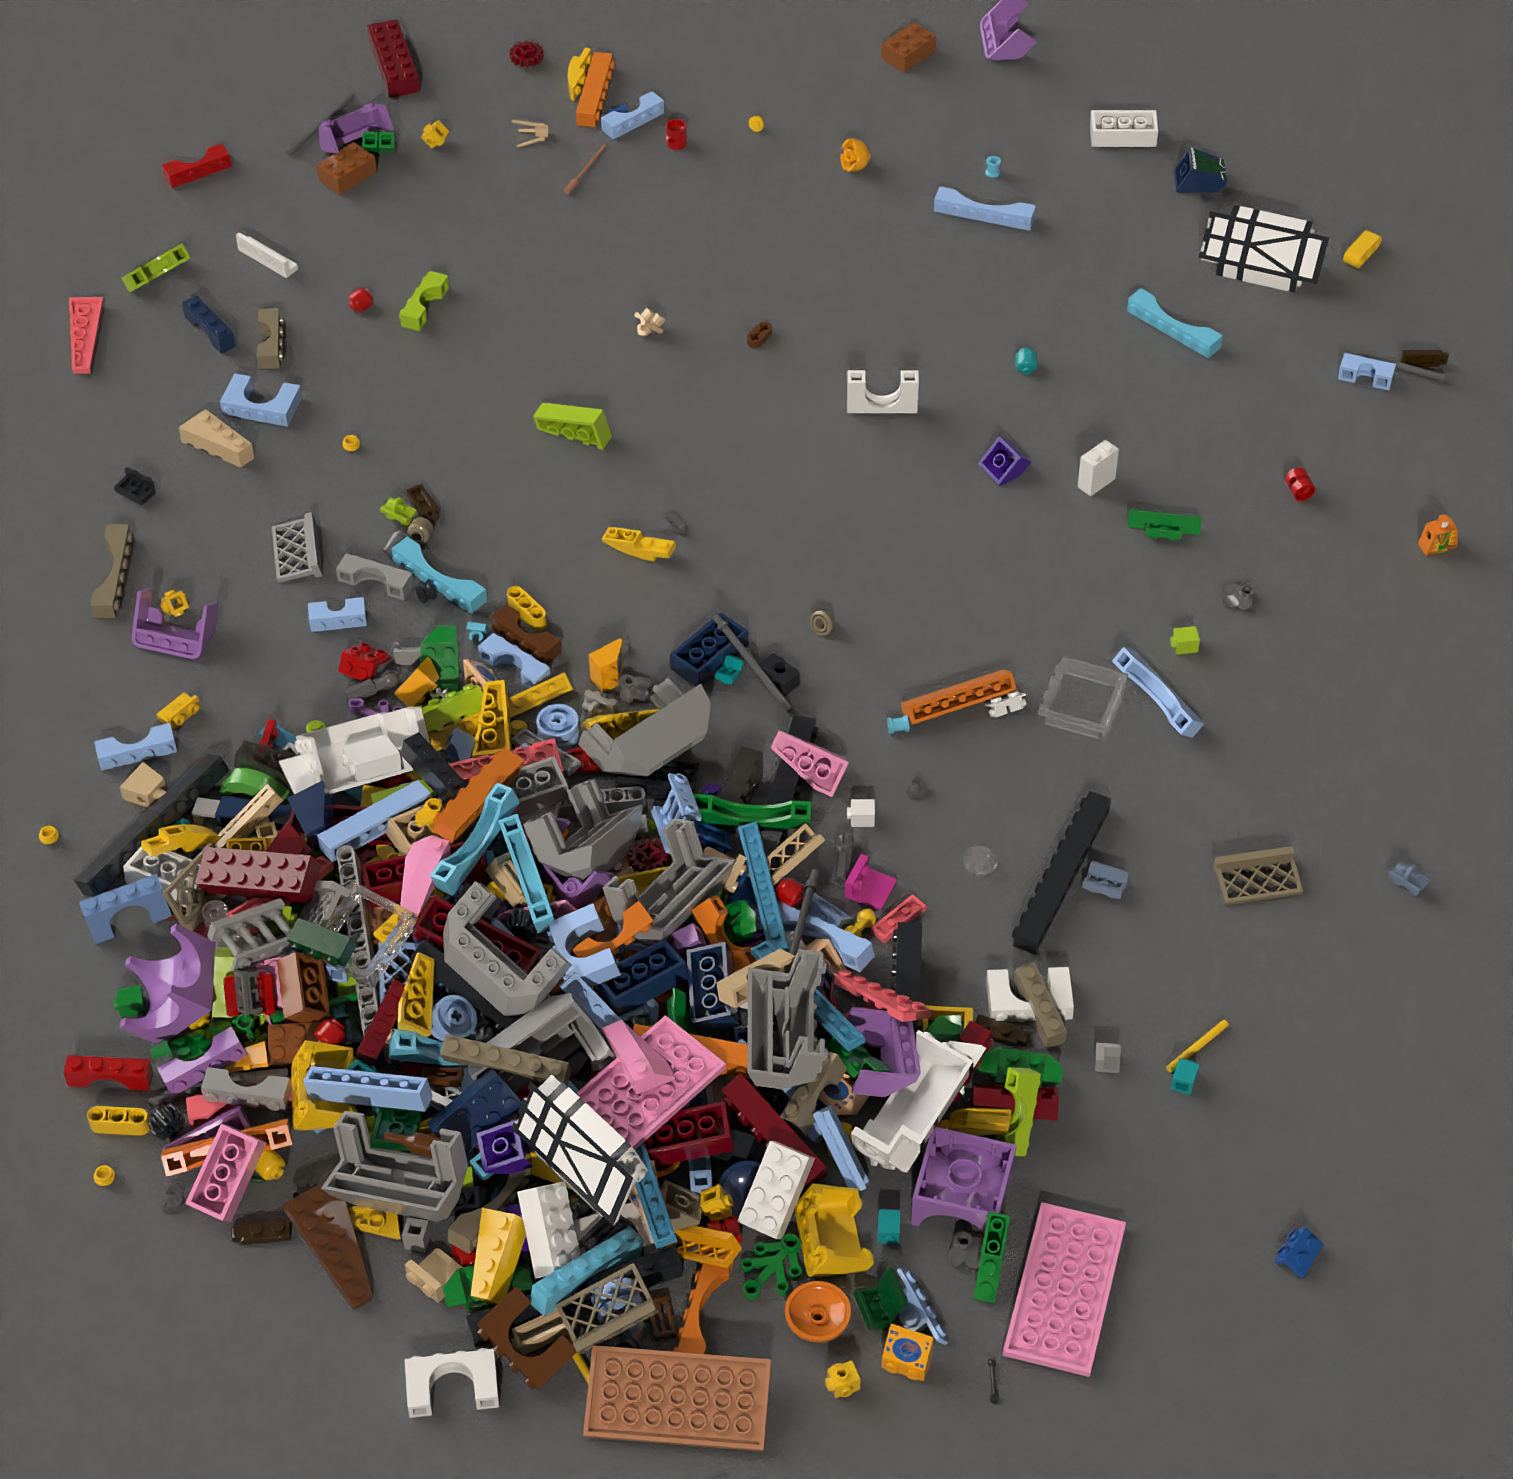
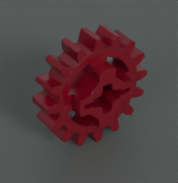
(526, 54)
(648, 855)

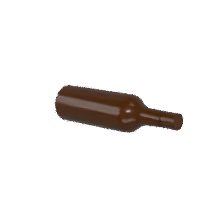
(417, 1143)

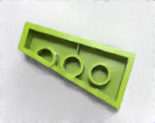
(574, 423)
(452, 707)

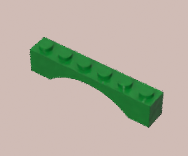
(783, 815)

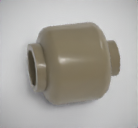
(420, 530)

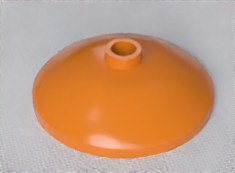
(821, 1301)

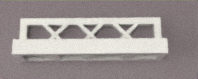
(266, 255)

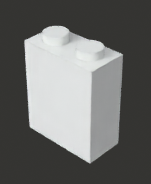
(1098, 467)
(371, 758)

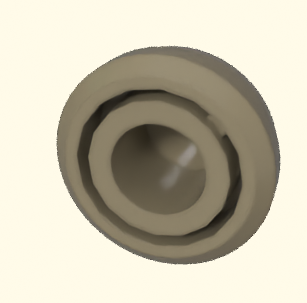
(822, 622)

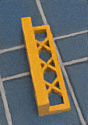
(706, 1240)

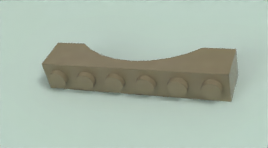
(105, 599)
(476, 1053)
(465, 1229)

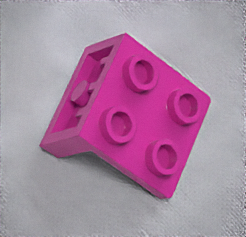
(868, 885)

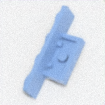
(917, 1313)

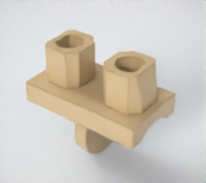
(649, 321)

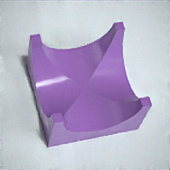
(177, 987)
(962, 1177)

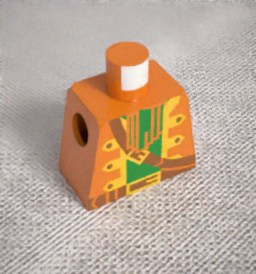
(1439, 536)

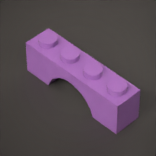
(224, 1051)

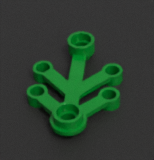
(772, 1264)

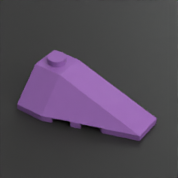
(234, 1117)

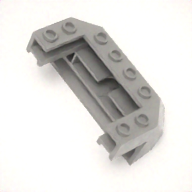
(656, 739)
(595, 846)
(677, 890)
(488, 967)
(551, 1031)
(785, 1055)
(396, 1179)

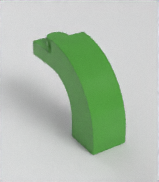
(250, 782)

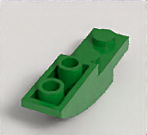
(992, 1257)

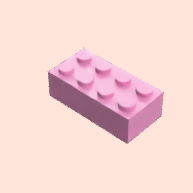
(225, 1173)

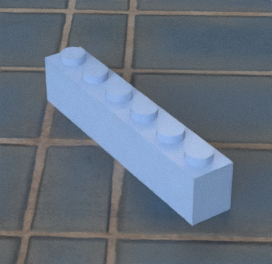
(372, 821)
(368, 1088)

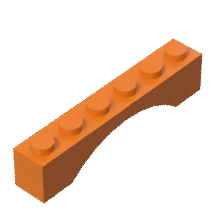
(193, 1154)
(707, 1281)

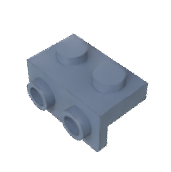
(1106, 880)

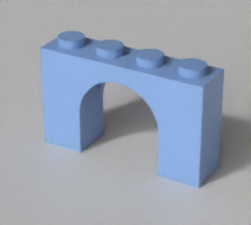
(277, 411)
(572, 929)

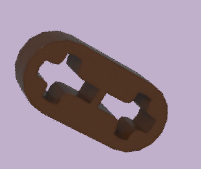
(762, 331)

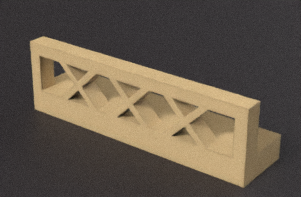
(250, 816)
(797, 857)

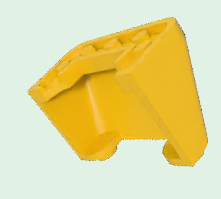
(311, 1113)
(830, 1231)

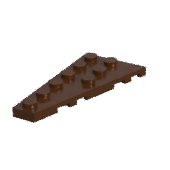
(331, 1237)

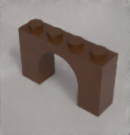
(536, 1369)

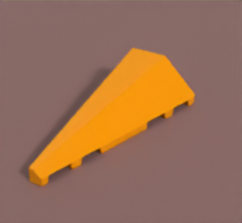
(256, 1057)

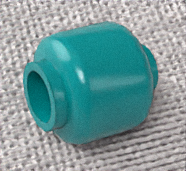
(1026, 361)

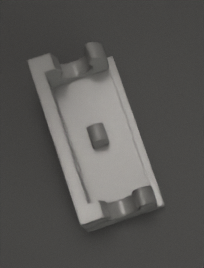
(406, 655)

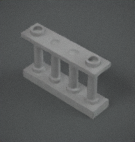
(253, 918)

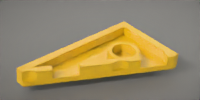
(375, 1222)

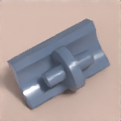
(1409, 877)

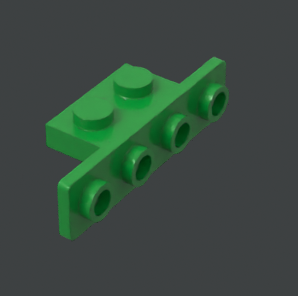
(1164, 524)

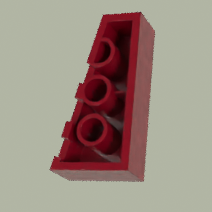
(289, 842)
(998, 1097)

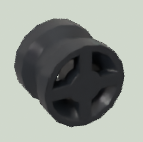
(426, 593)

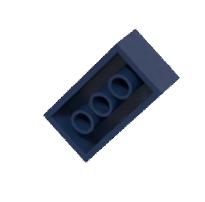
(706, 651)
(705, 968)
(643, 977)
(477, 1108)

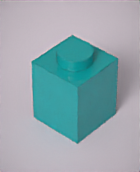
(1185, 1076)
(888, 1226)

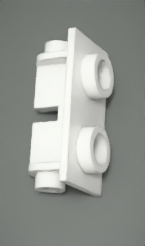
(1013, 701)

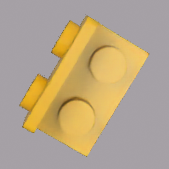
(179, 710)

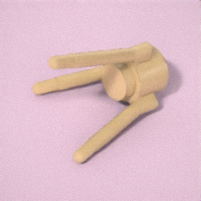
(540, 130)

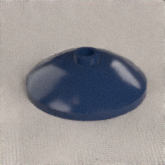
(737, 1182)

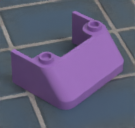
(997, 31)
(352, 125)
(153, 635)
(573, 889)
(897, 1050)

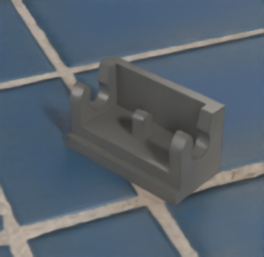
(247, 991)

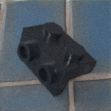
(135, 486)

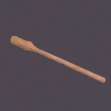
(574, 181)

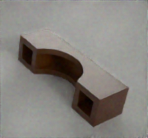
(541, 646)

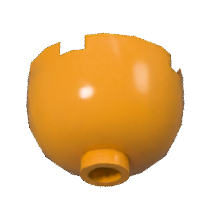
(855, 155)

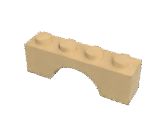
(734, 988)

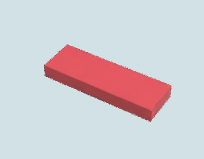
(904, 912)

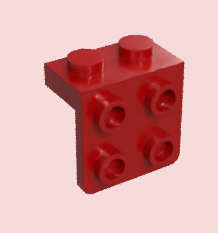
(362, 661)
(265, 990)

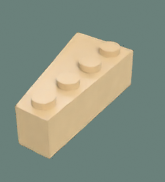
(217, 438)

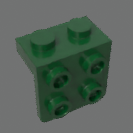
(882, 1303)

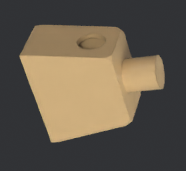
(143, 786)

